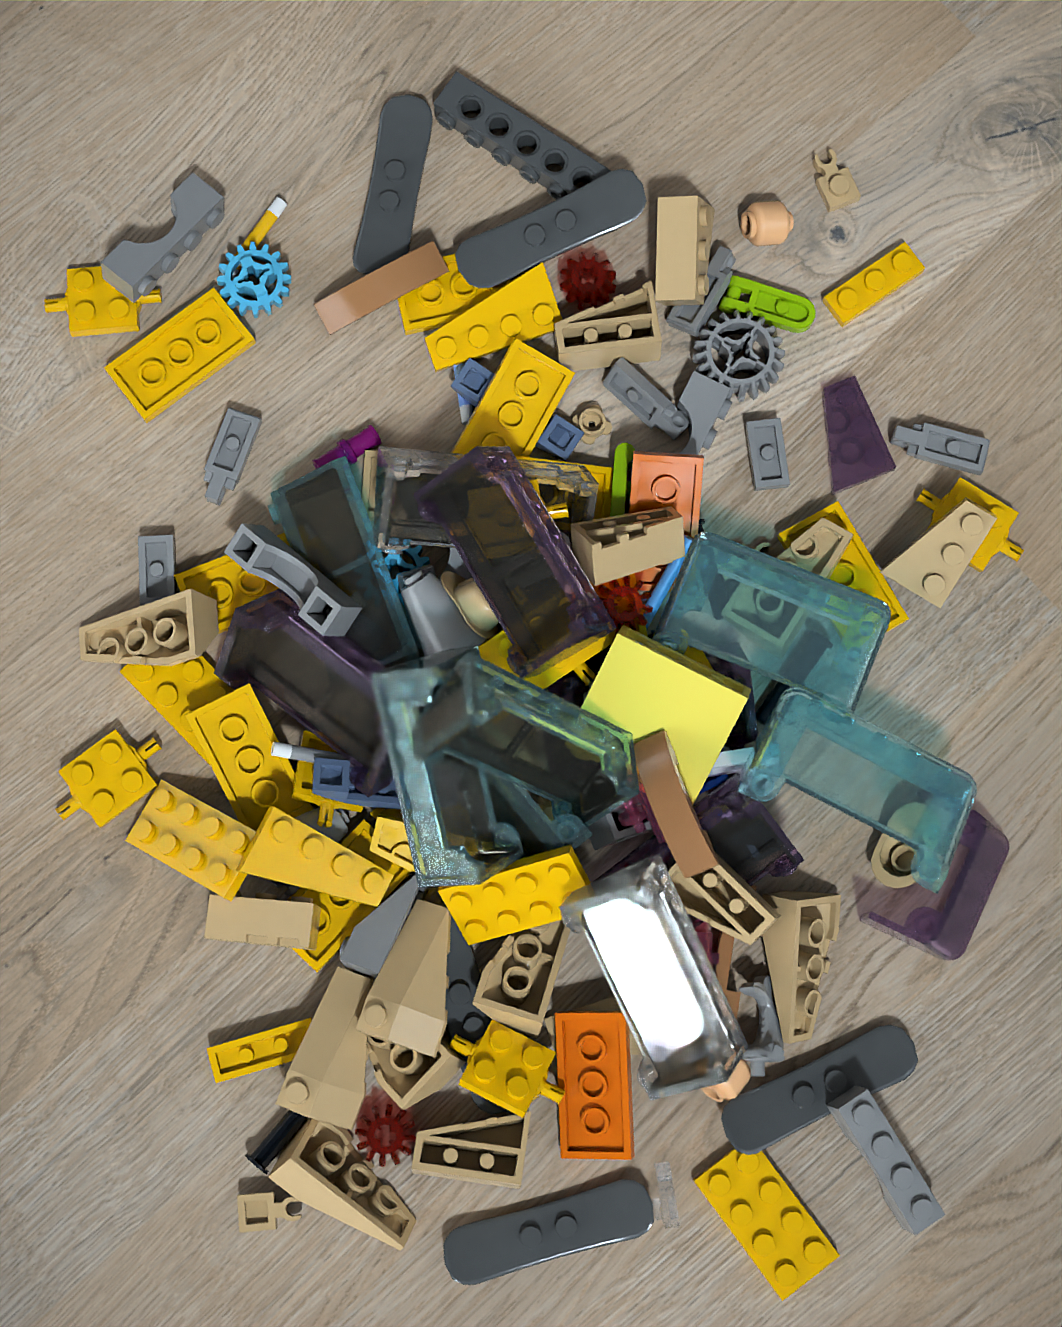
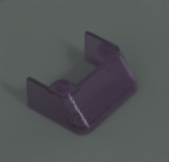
(949, 931)

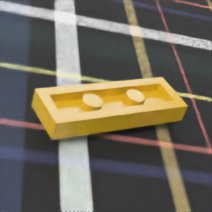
(873, 284)
(257, 1051)

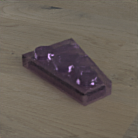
(854, 439)

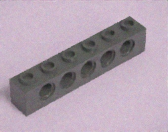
(465, 95)

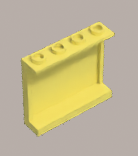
(659, 689)

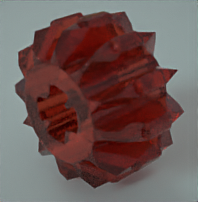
(588, 270)
(635, 603)
(376, 1142)

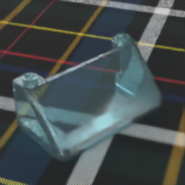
(774, 619)
(864, 776)

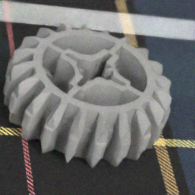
(748, 364)

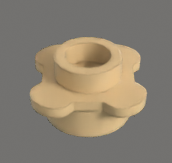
(595, 415)

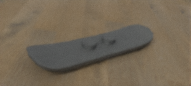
(394, 183)
(551, 230)
(463, 1016)
(800, 1097)
(548, 1232)

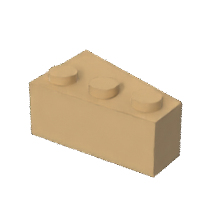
(683, 250)
(616, 330)
(627, 543)
(942, 553)
(725, 902)
(264, 921)
(475, 1151)

